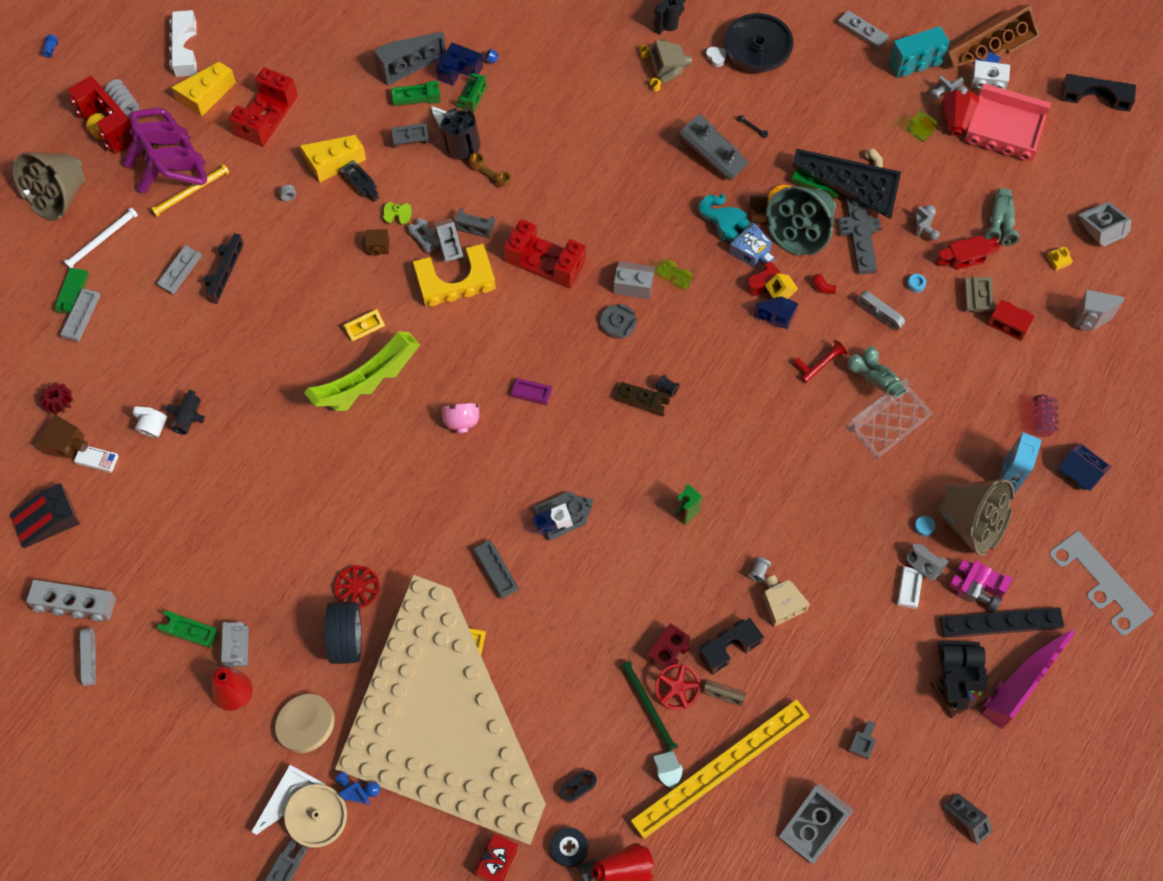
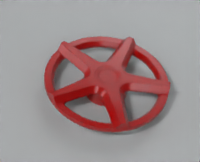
(678, 687)

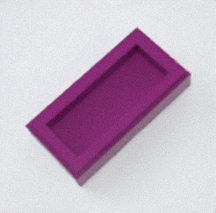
(531, 391)

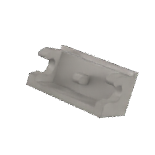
(235, 644)

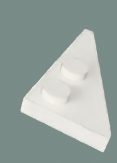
(290, 784)

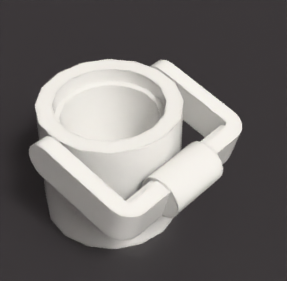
(149, 421)

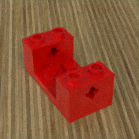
(274, 95)
(90, 99)
(526, 250)

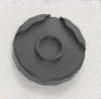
(618, 321)

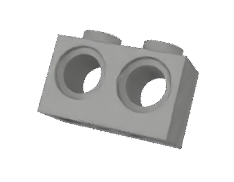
(448, 239)

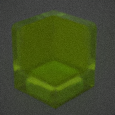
(922, 126)

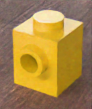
(781, 286)

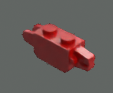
(967, 252)

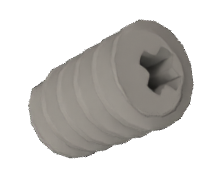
(121, 96)

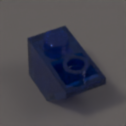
(777, 311)

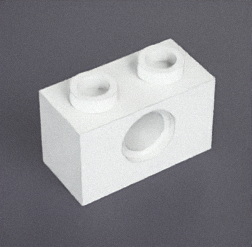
(990, 73)

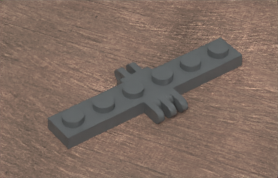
(861, 228)

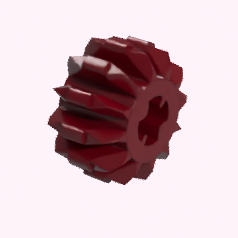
(56, 398)

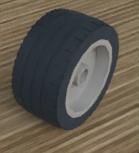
(343, 632)

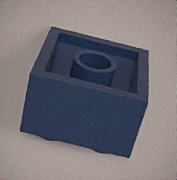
(1084, 467)

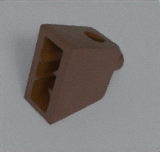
(61, 439)

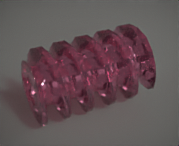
(1045, 415)

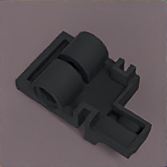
(668, 15)
(963, 670)

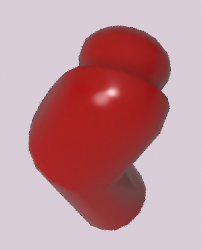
(821, 285)

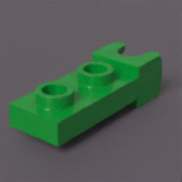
(416, 94)
(188, 630)

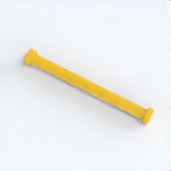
(188, 191)

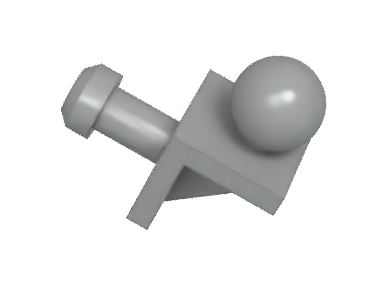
(946, 86)
(923, 222)

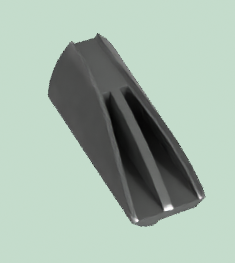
(713, 147)

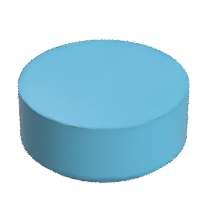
(916, 283)
(924, 526)

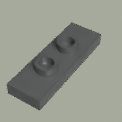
(496, 569)

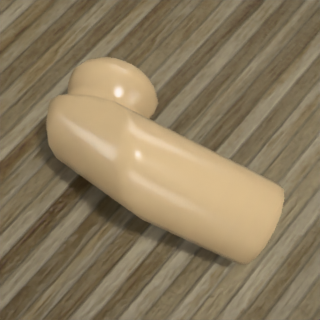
(875, 156)

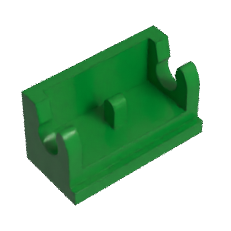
(472, 93)
(690, 504)

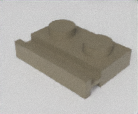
(979, 294)

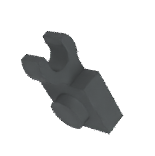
(863, 742)

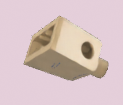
(783, 601)

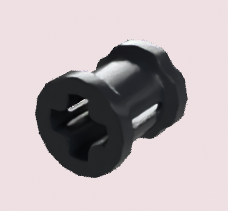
(667, 386)

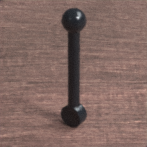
(764, 134)

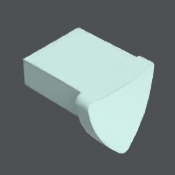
(668, 768)

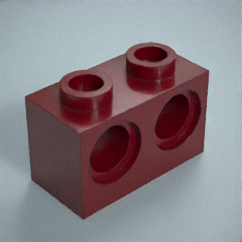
(664, 646)

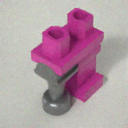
(978, 579)

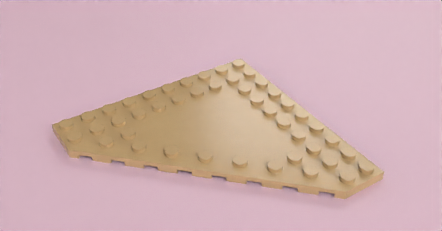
(438, 724)

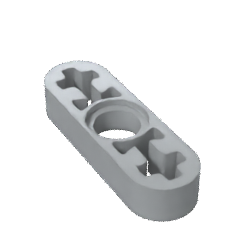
(881, 310)
(88, 656)

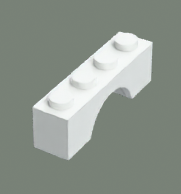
(183, 27)

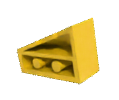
(204, 88)
(329, 156)

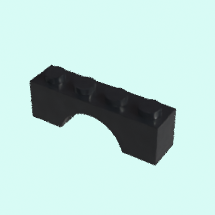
(1118, 94)

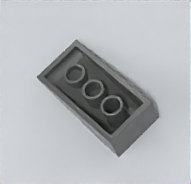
(409, 55)

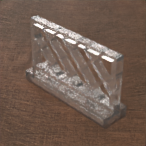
(876, 410)

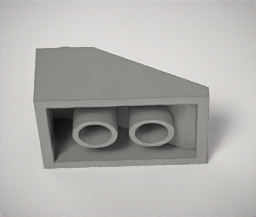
(816, 823)

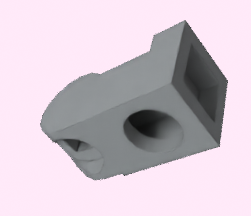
(925, 561)

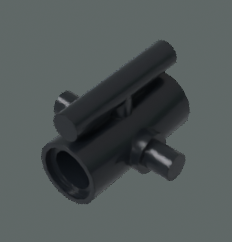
(185, 413)

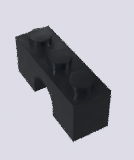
(743, 634)

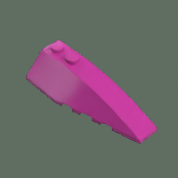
(1023, 681)

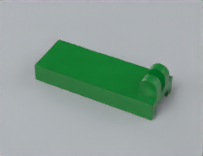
(71, 289)

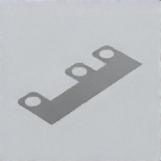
(1110, 581)

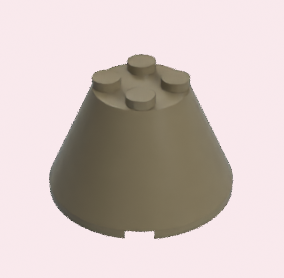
(48, 181)
(979, 512)

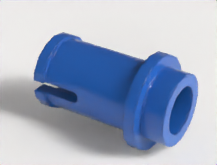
(49, 46)

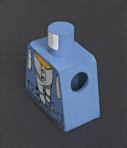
(752, 246)

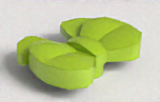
(392, 210)

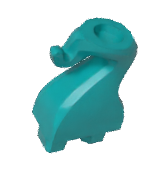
(726, 219)

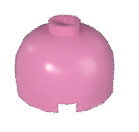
(460, 417)

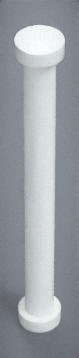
(100, 238)

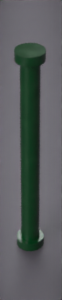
(627, 667)

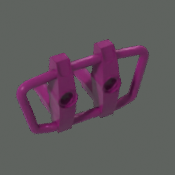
(163, 158)

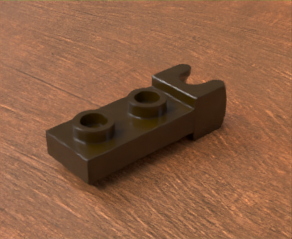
(642, 398)

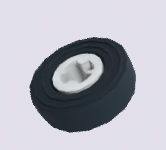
(577, 855)

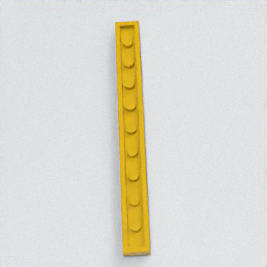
(719, 769)

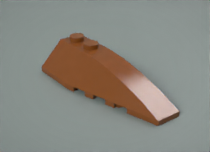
(999, 36)

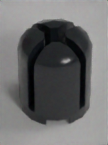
(460, 133)

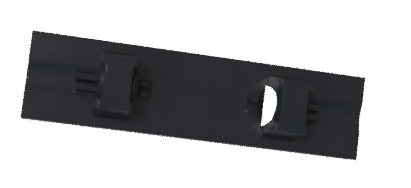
(230, 255)

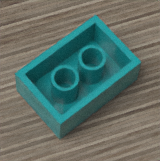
(918, 52)

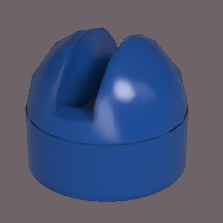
(491, 56)

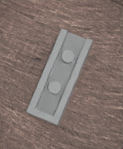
(179, 269)

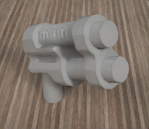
(429, 240)

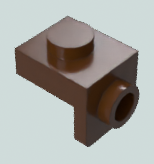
(758, 208)

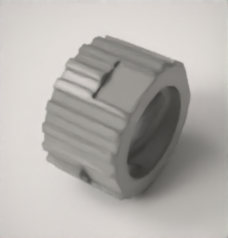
(287, 192)

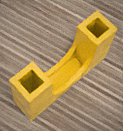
(437, 291)

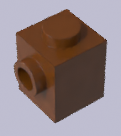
(376, 242)

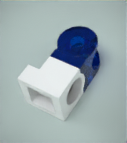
(552, 519)

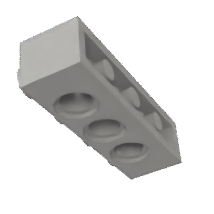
(42, 591)

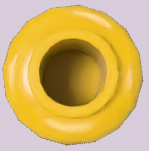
(92, 126)

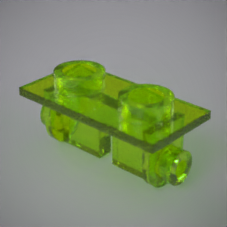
(682, 276)

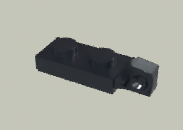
(360, 180)

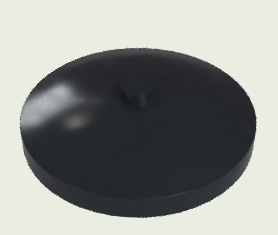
(759, 42)

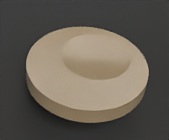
(304, 723)
(315, 816)

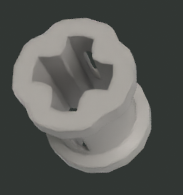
(759, 569)

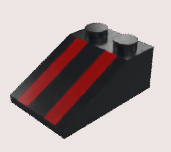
(44, 516)

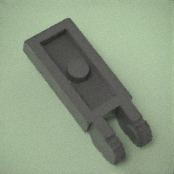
(285, 866)

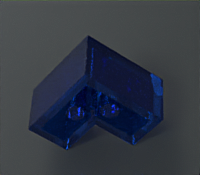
(458, 61)

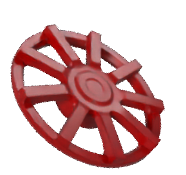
(357, 586)

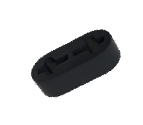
(575, 782)

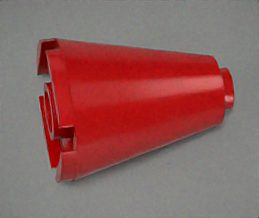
(230, 689)
(627, 864)

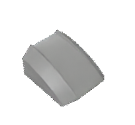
(1106, 223)

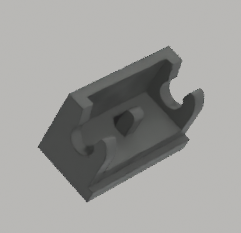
(410, 134)
(474, 225)

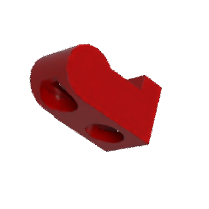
(757, 282)

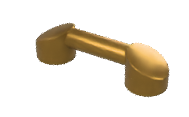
(476, 162)

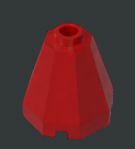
(958, 110)

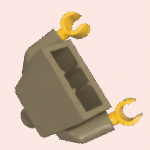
(667, 61)

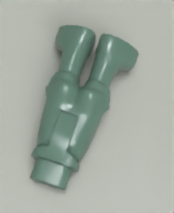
(1003, 214)
(879, 375)

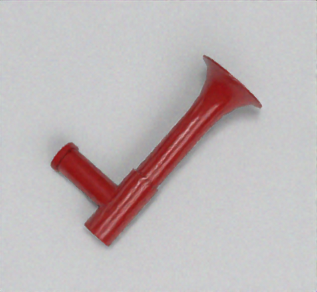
(811, 372)

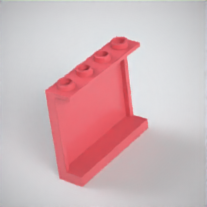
(1007, 122)

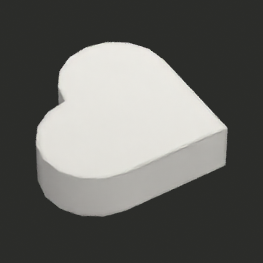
(716, 56)

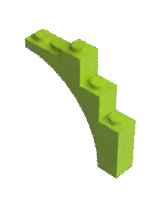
(365, 379)

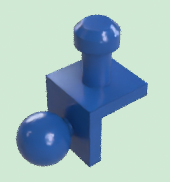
(355, 792)

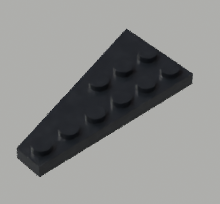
(863, 182)

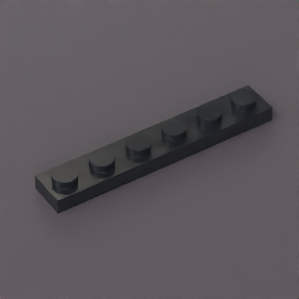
(1001, 622)

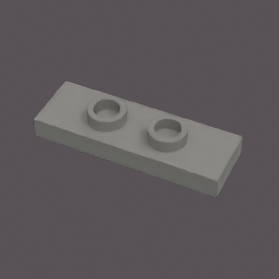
(863, 30)
(80, 315)

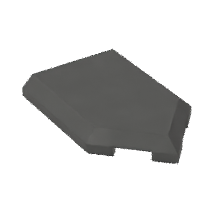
(577, 507)

